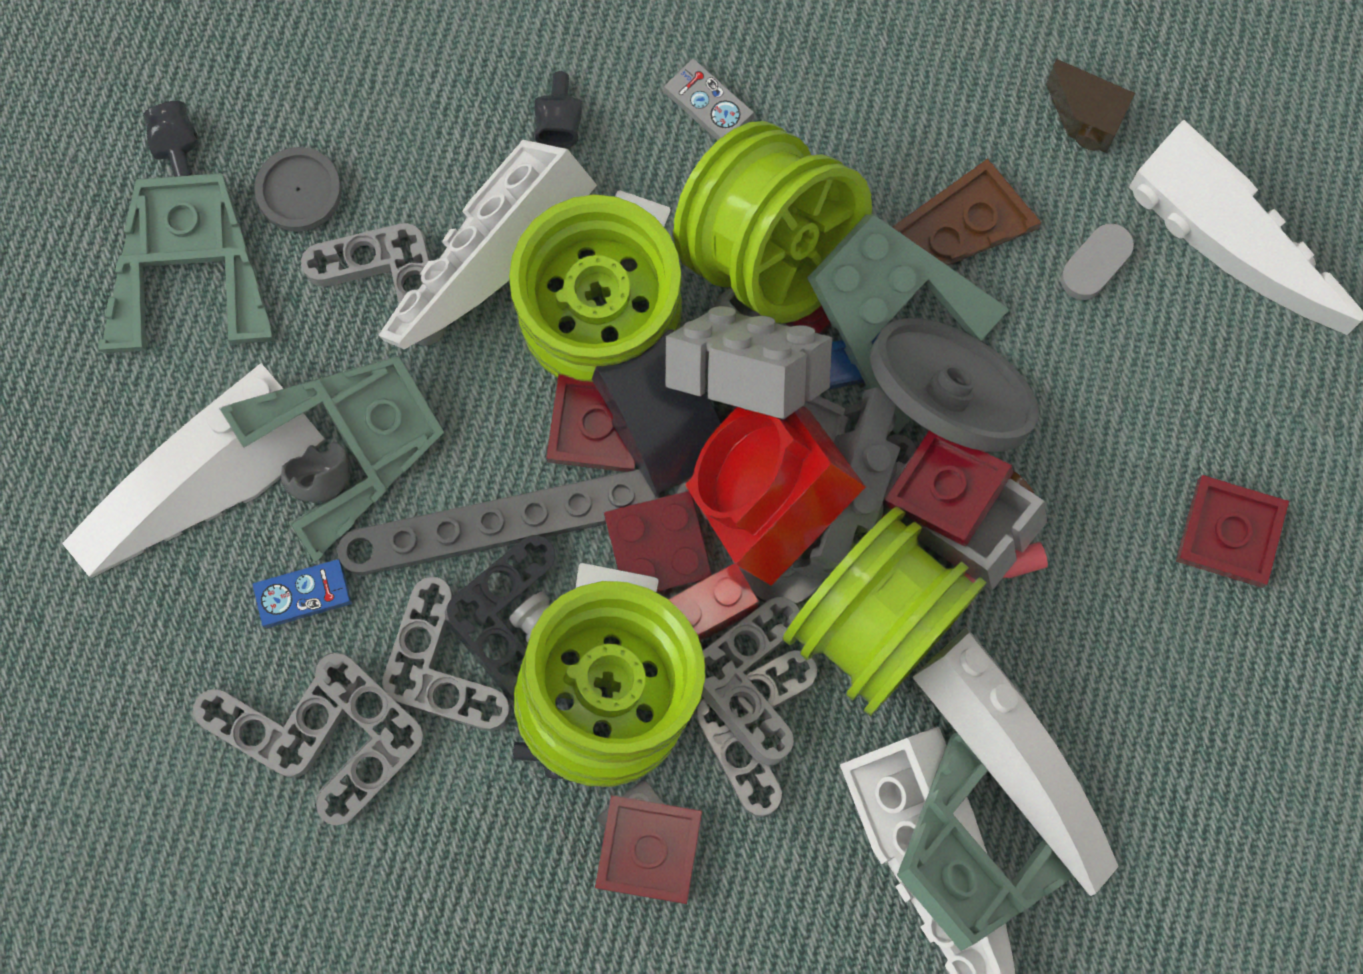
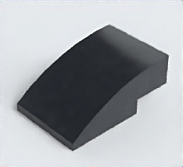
(656, 423)

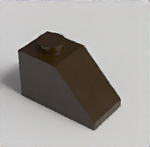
(1087, 105)

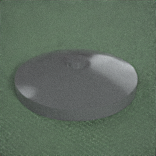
(954, 385)

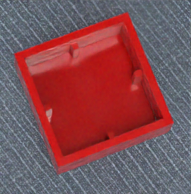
(771, 487)

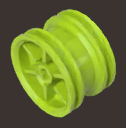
(766, 217)
(551, 251)
(882, 609)
(648, 632)

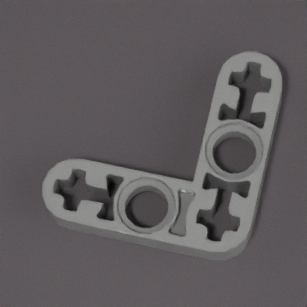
(387, 259)
(429, 680)
(735, 683)
(277, 736)
(722, 737)
(376, 746)

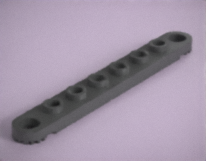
(495, 522)

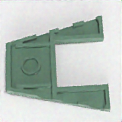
(183, 224)
(875, 276)
(378, 418)
(954, 873)

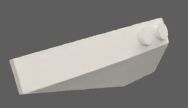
(1216, 213)
(482, 249)
(189, 480)
(1018, 754)
(889, 796)

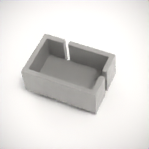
(749, 361)
(991, 552)

